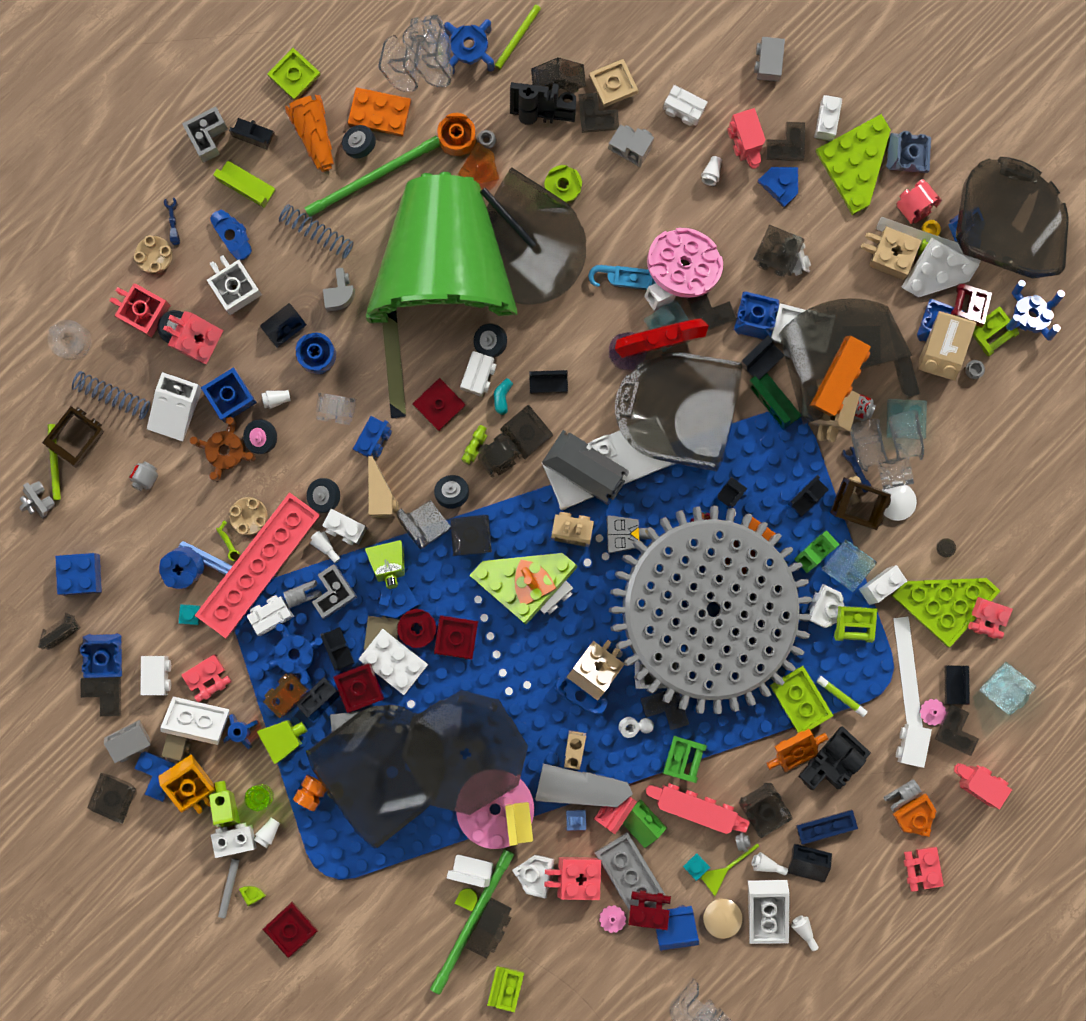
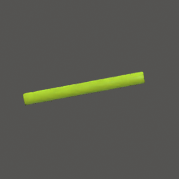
(517, 37)
(54, 470)

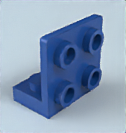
(372, 437)

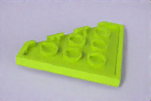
(855, 161)
(499, 580)
(944, 604)

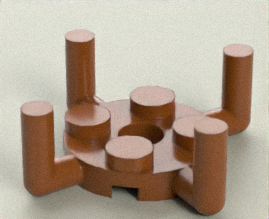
(213, 446)

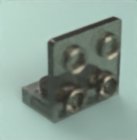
(423, 524)

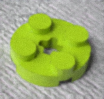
(568, 175)

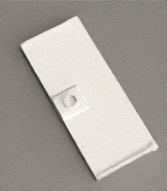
(618, 450)

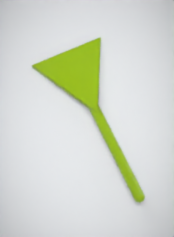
(714, 878)

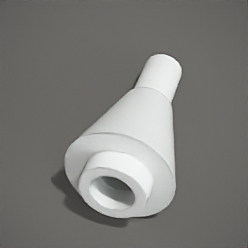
(322, 543)
(762, 863)
(803, 928)

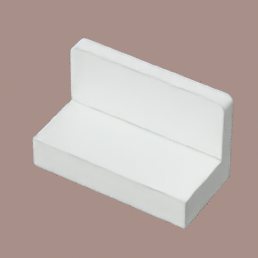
(471, 871)

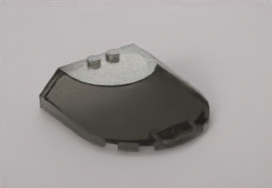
(1013, 219)
(560, 240)
(680, 408)
(367, 774)

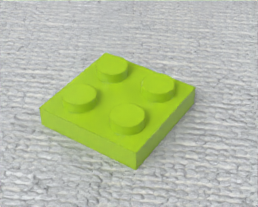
(294, 74)

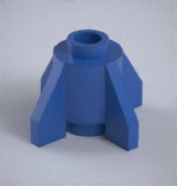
(244, 728)

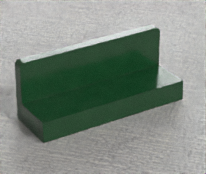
(774, 400)

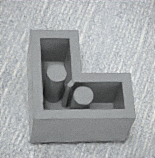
(202, 130)
(631, 144)
(338, 592)

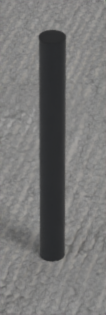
(508, 218)

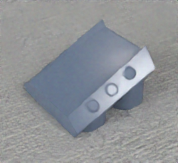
(909, 152)

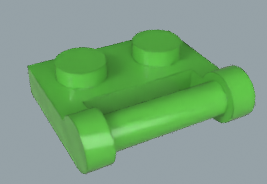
(678, 758)

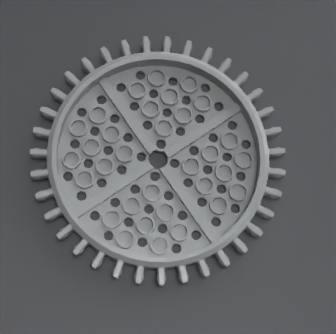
(647, 645)

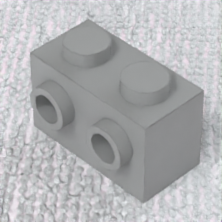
(770, 59)
(127, 742)

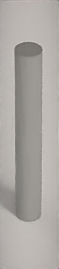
(228, 888)

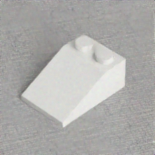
(768, 911)

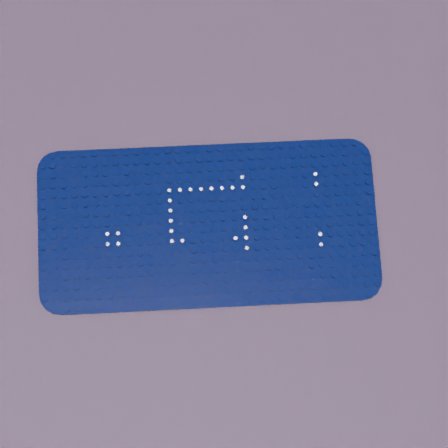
(525, 661)

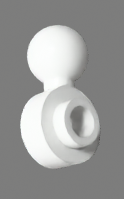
(645, 726)

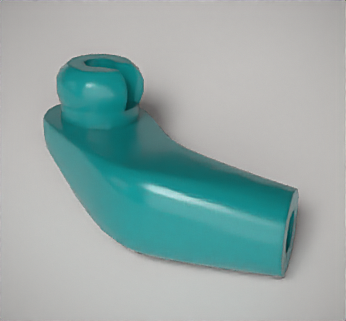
(500, 396)

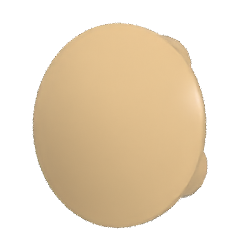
(153, 254)
(248, 516)
(722, 918)

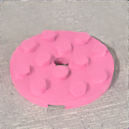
(686, 280)
(492, 830)

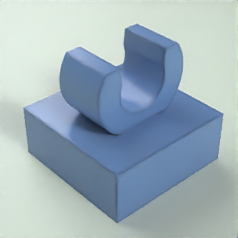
(576, 819)

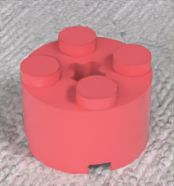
(918, 202)

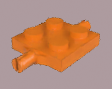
(796, 750)

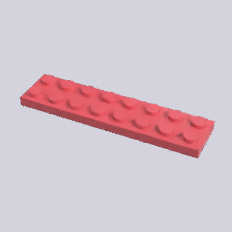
(257, 565)

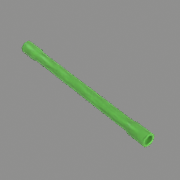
(320, 205)
(443, 976)

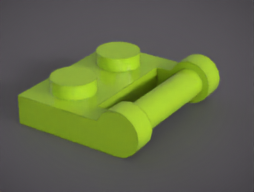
(994, 322)
(856, 617)

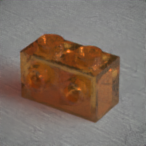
(287, 697)

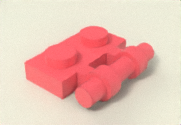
(992, 612)
(204, 672)
(929, 868)

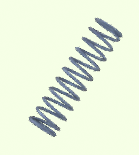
(286, 208)
(109, 395)

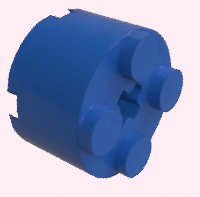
(315, 342)
(171, 569)

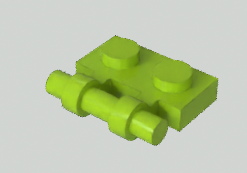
(479, 437)

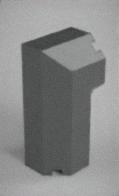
(585, 467)

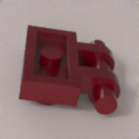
(646, 916)

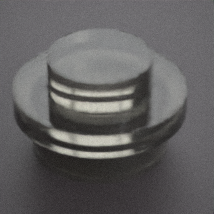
(946, 547)

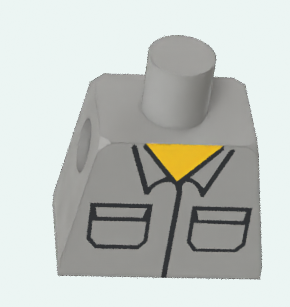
(622, 533)

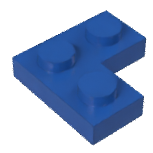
(153, 766)

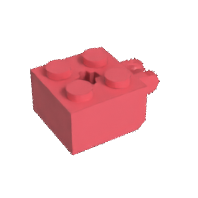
(747, 136)
(130, 308)
(183, 339)
(982, 785)
(570, 869)

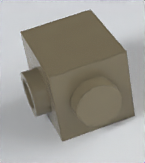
(176, 747)

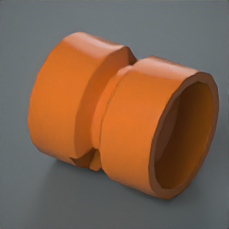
(310, 793)

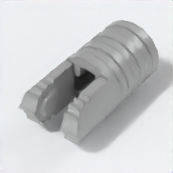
(297, 595)
(907, 792)

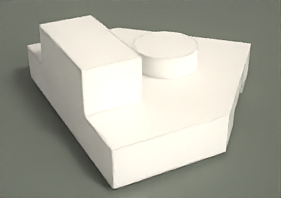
(825, 606)
(532, 875)

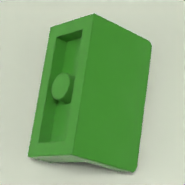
(644, 824)

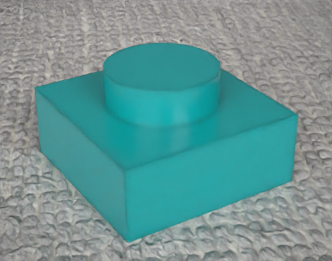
(187, 614)
(696, 866)

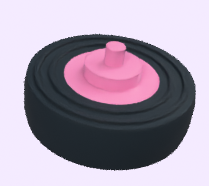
(260, 436)

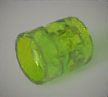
(259, 797)

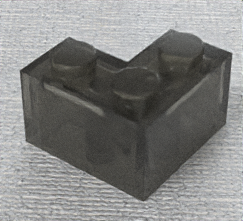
(565, 73)
(489, 928)

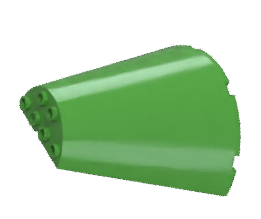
(441, 251)

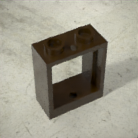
(80, 414)
(843, 497)

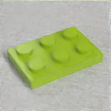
(801, 700)

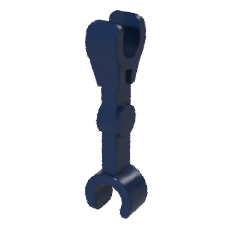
(174, 236)
(856, 468)

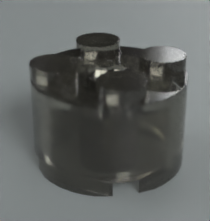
(499, 455)

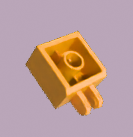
(186, 796)

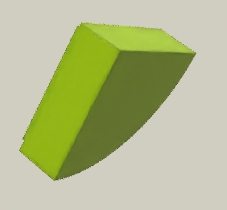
(251, 894)

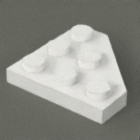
(938, 270)

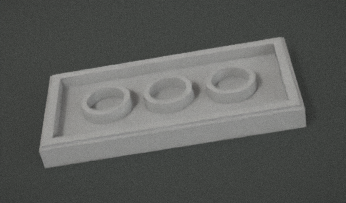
(628, 870)

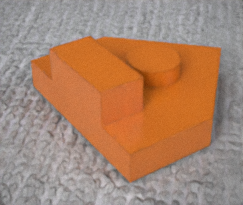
(916, 816)

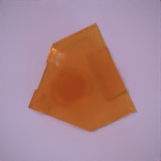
(480, 165)

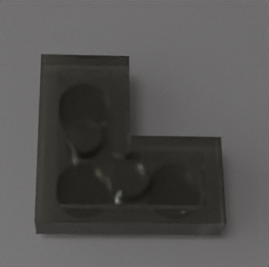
(594, 120)
(792, 147)
(713, 316)
(107, 689)
(654, 705)
(951, 731)

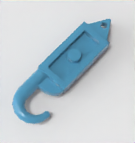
(623, 276)

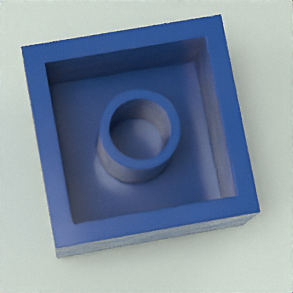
(228, 394)
(78, 574)

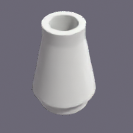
(712, 171)
(275, 398)
(267, 833)

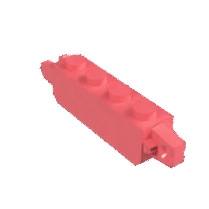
(697, 810)

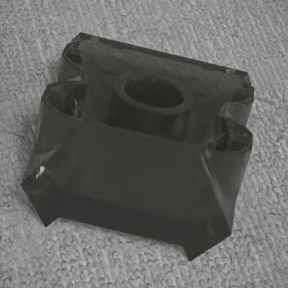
(527, 431)
(471, 535)
(58, 632)
(112, 797)
(765, 809)

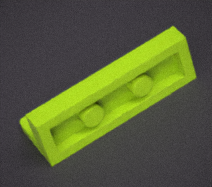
(245, 183)

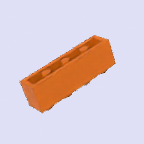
(840, 376)

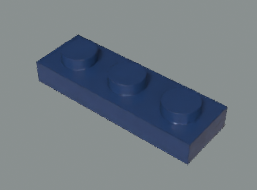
(826, 826)

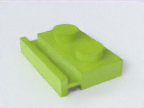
(505, 988)

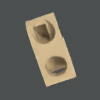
(574, 749)

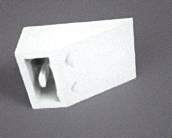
(173, 406)

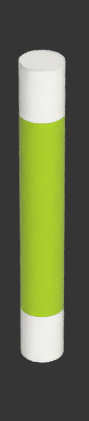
(841, 696)

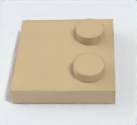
(613, 83)

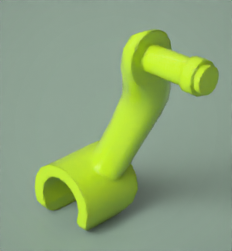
(224, 536)

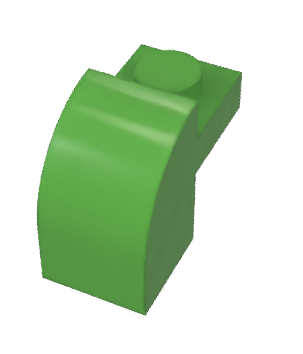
(816, 551)

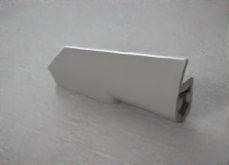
(581, 788)

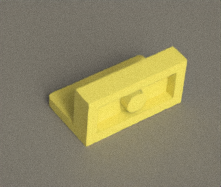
(519, 823)

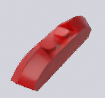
(661, 337)

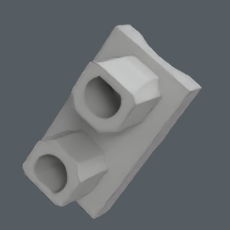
(32, 492)

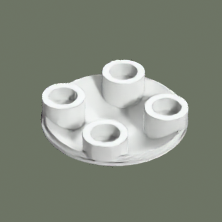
(902, 503)

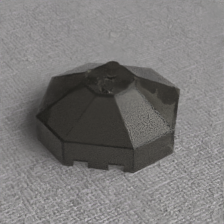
(449, 728)

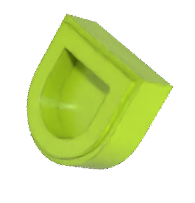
(467, 899)

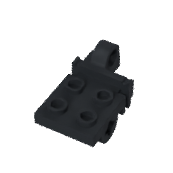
(538, 102)
(836, 761)

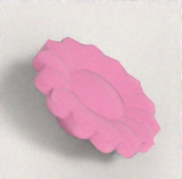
(932, 712)
(612, 919)

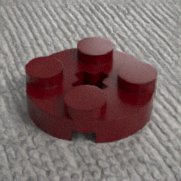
(408, 621)

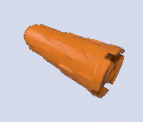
(310, 124)

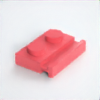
(613, 817)

